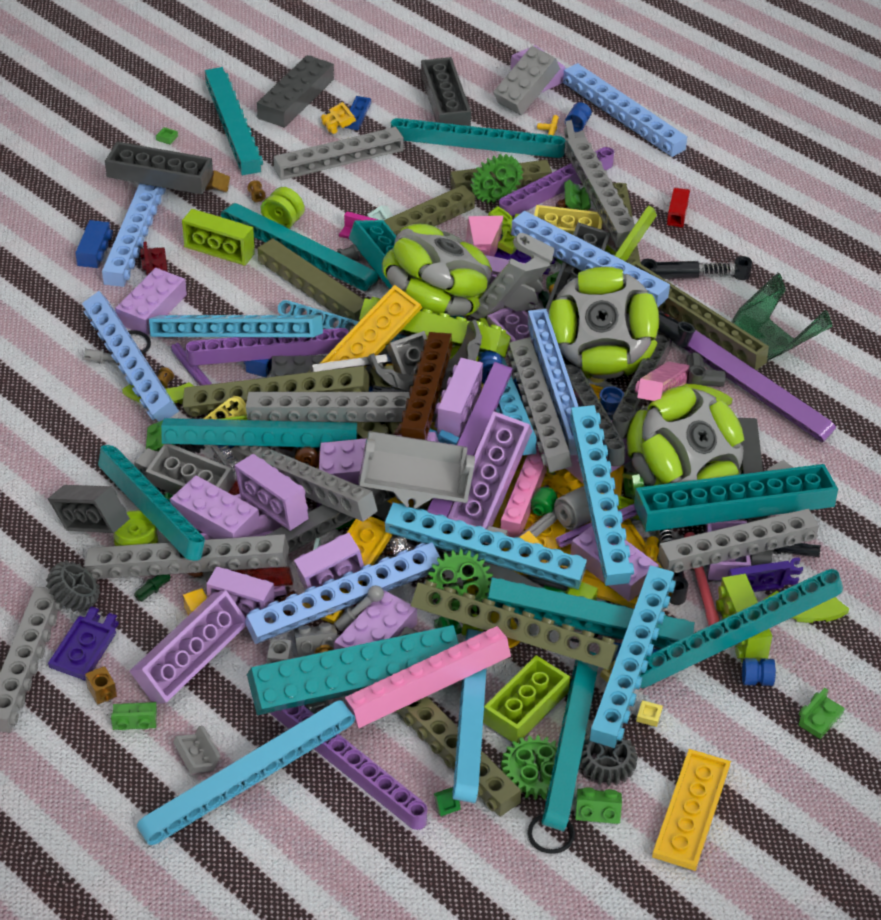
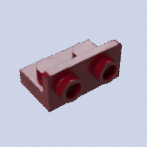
(153, 258)

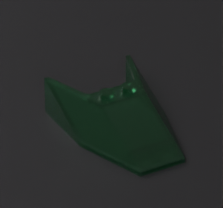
(755, 320)

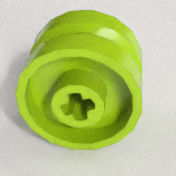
(283, 207)
(136, 531)

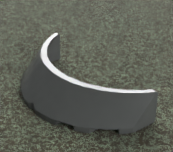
(468, 350)

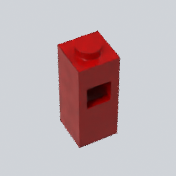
(678, 207)

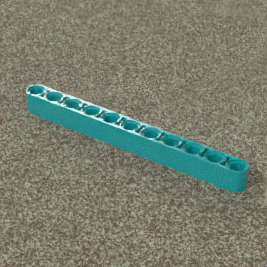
(480, 138)
(311, 251)
(151, 503)
(742, 626)
(570, 746)

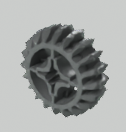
(73, 586)
(606, 764)

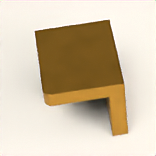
(218, 181)

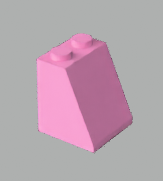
(484, 233)

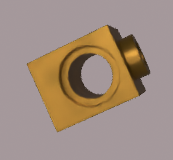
(101, 685)

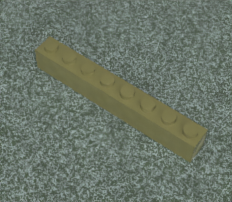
(310, 280)

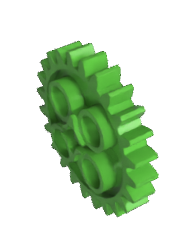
(505, 169)
(455, 564)
(519, 770)

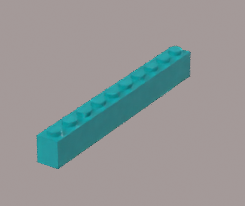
(233, 121)
(255, 432)
(580, 612)

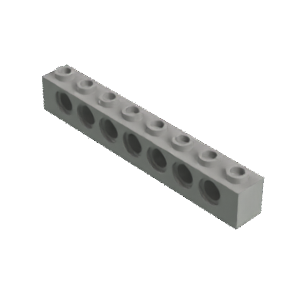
(338, 153)
(738, 541)
(25, 654)

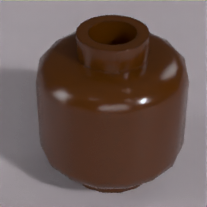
(308, 452)

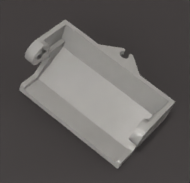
(517, 282)
(416, 468)

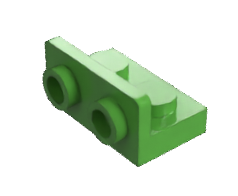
(576, 197)
(631, 482)
(820, 714)
(134, 716)

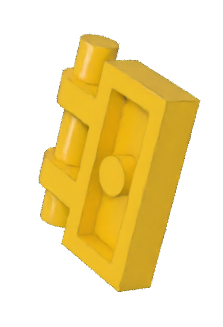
(338, 116)

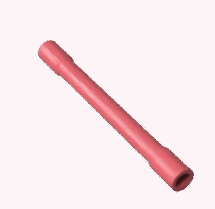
(711, 613)

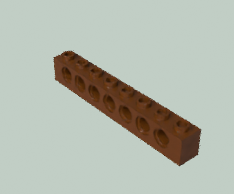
(426, 386)

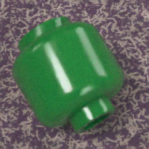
(543, 501)

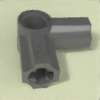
(700, 376)

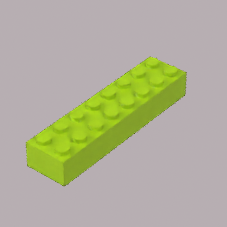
(493, 337)

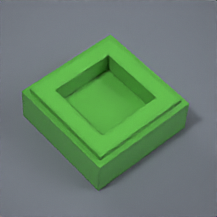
(167, 135)

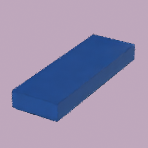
(359, 110)

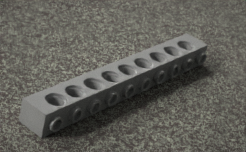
(600, 189)
(540, 405)
(327, 406)
(318, 485)
(166, 559)

